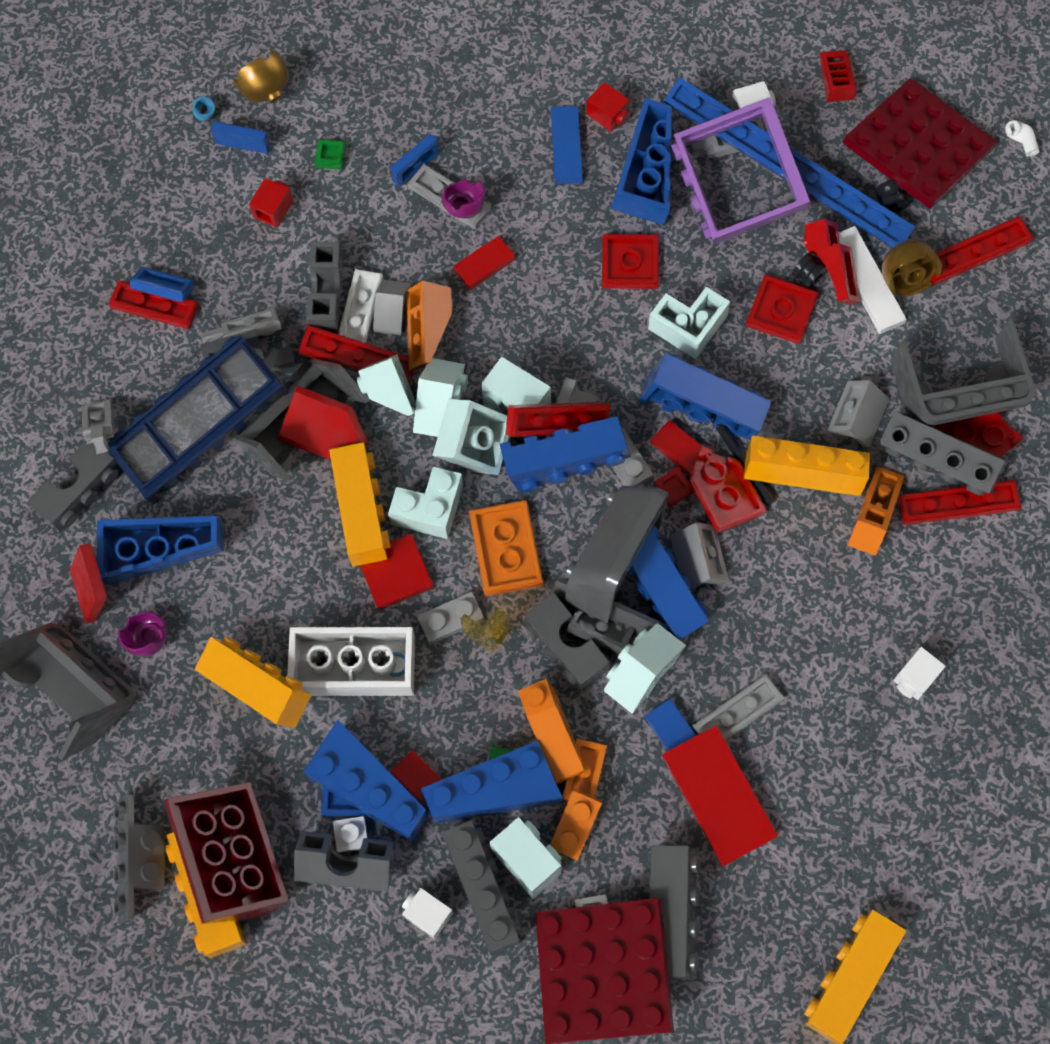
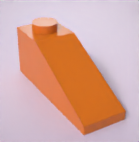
(427, 316)
(876, 511)
(551, 730)

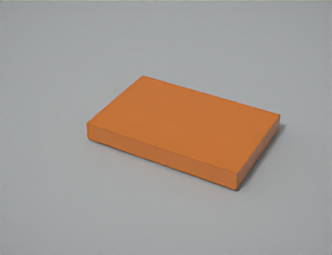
(506, 548)

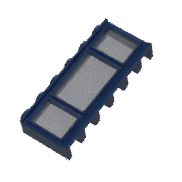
(194, 417)

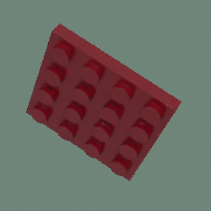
(919, 143)
(604, 972)

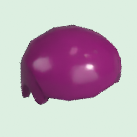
(464, 198)
(143, 634)

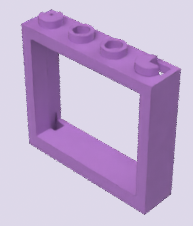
(728, 121)

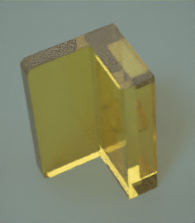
(491, 634)

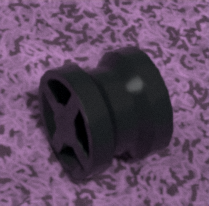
(891, 196)
(809, 270)

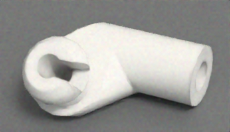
(1023, 134)

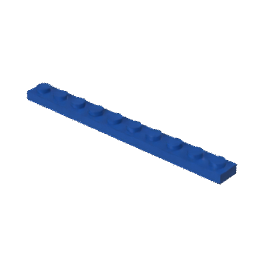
(817, 181)

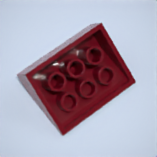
(226, 853)

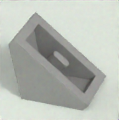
(390, 307)

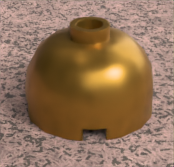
(263, 79)
(912, 262)

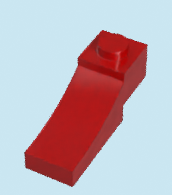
(824, 241)

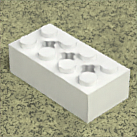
(341, 644)

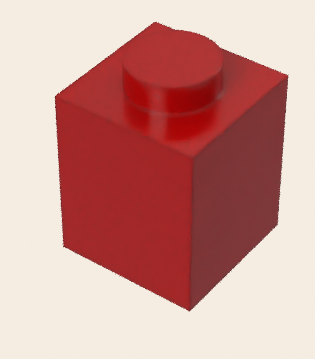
(608, 107)
(271, 202)

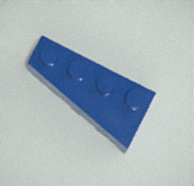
(645, 174)
(700, 394)
(565, 454)
(151, 544)
(666, 588)
(362, 781)
(497, 786)

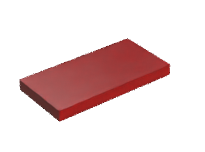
(719, 796)

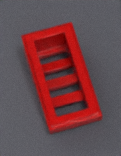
(832, 91)

